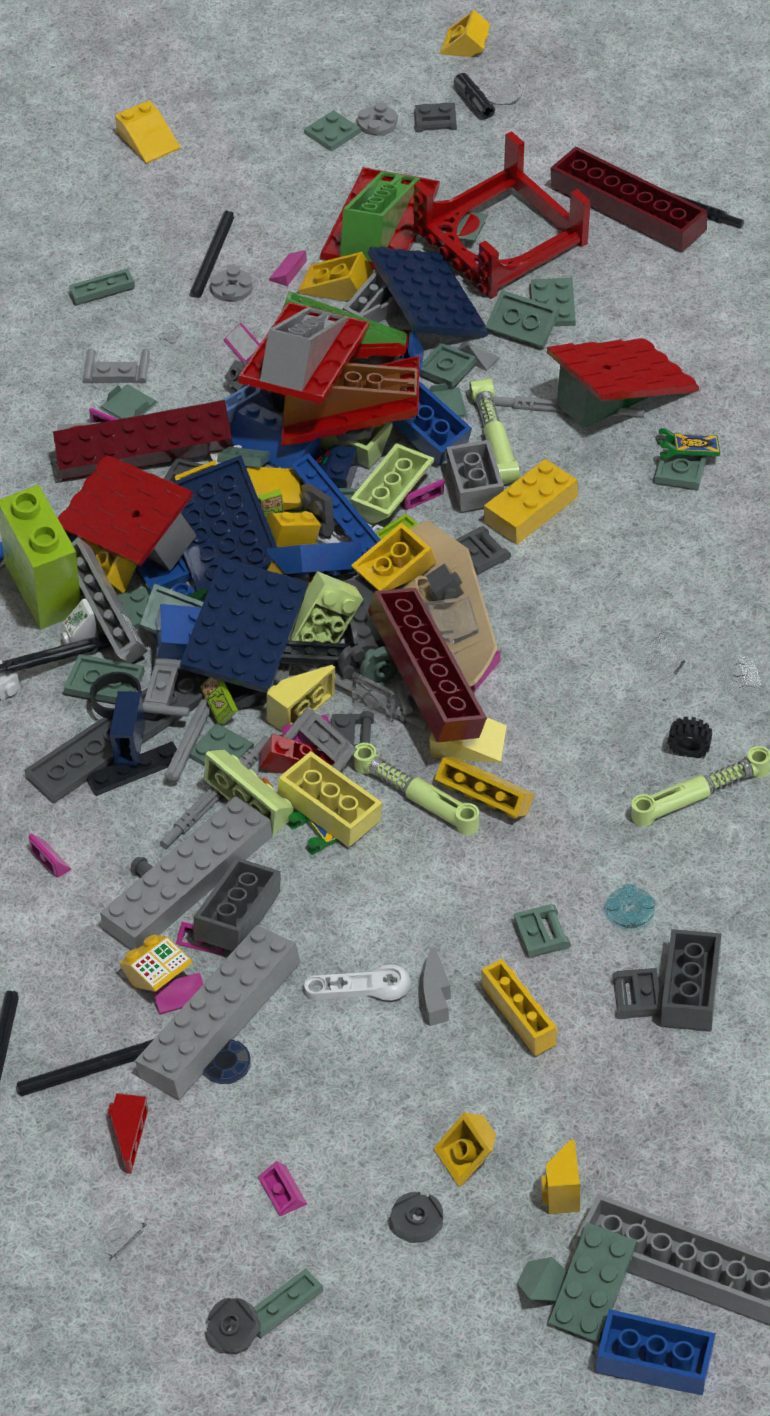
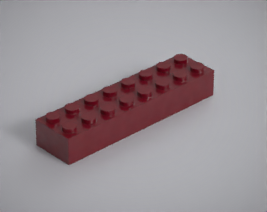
(630, 198)
(144, 439)
(427, 665)

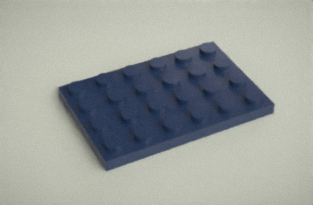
(428, 292)
(225, 521)
(244, 625)

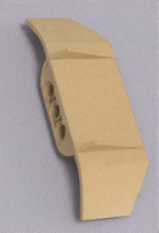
(478, 650)

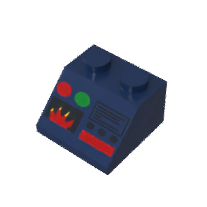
(339, 464)

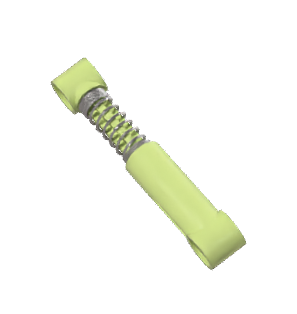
(483, 393)
(648, 808)
(462, 815)

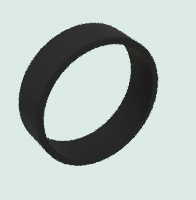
(106, 679)

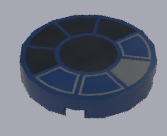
(229, 1064)

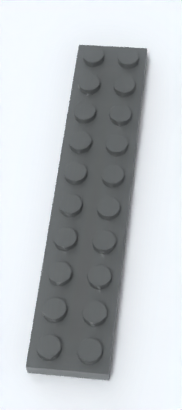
(92, 749)

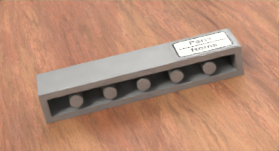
(107, 605)

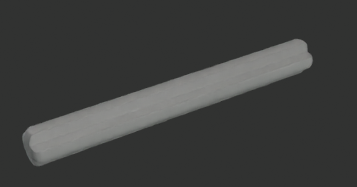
(188, 740)

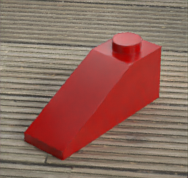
(128, 1122)

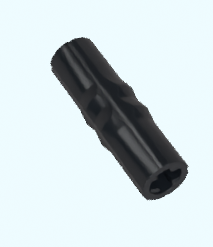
(474, 96)

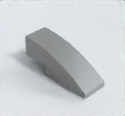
(436, 989)

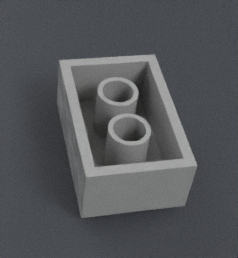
(474, 474)

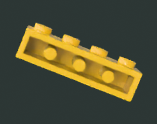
(484, 786)
(519, 1007)

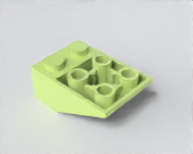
(326, 610)

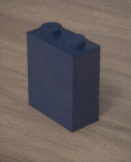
(127, 728)

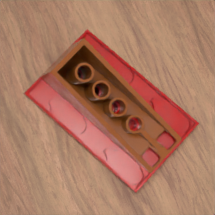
(359, 400)

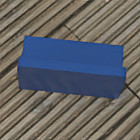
(414, 349)

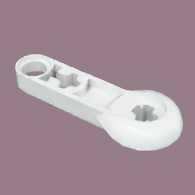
(362, 984)

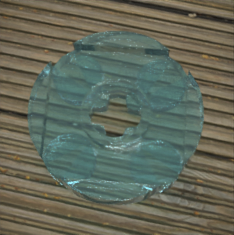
(630, 895)

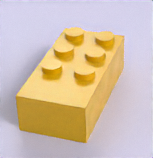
(530, 501)

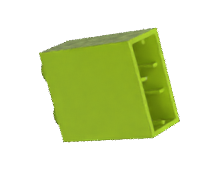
(39, 556)

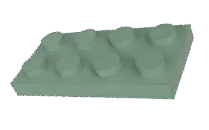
(593, 1282)

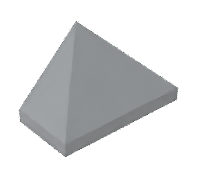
(484, 358)

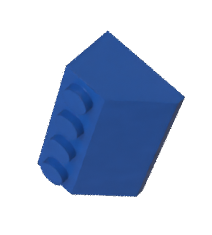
(262, 430)
(317, 557)

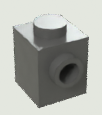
(444, 583)

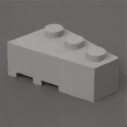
(373, 300)

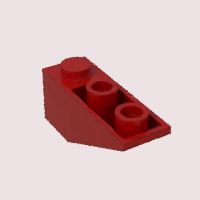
(282, 753)

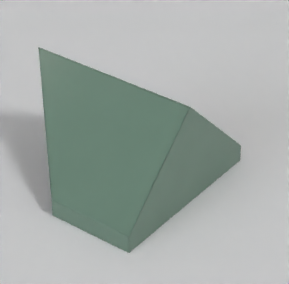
(542, 1279)

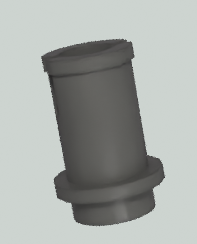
(140, 866)

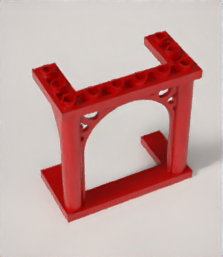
(491, 272)

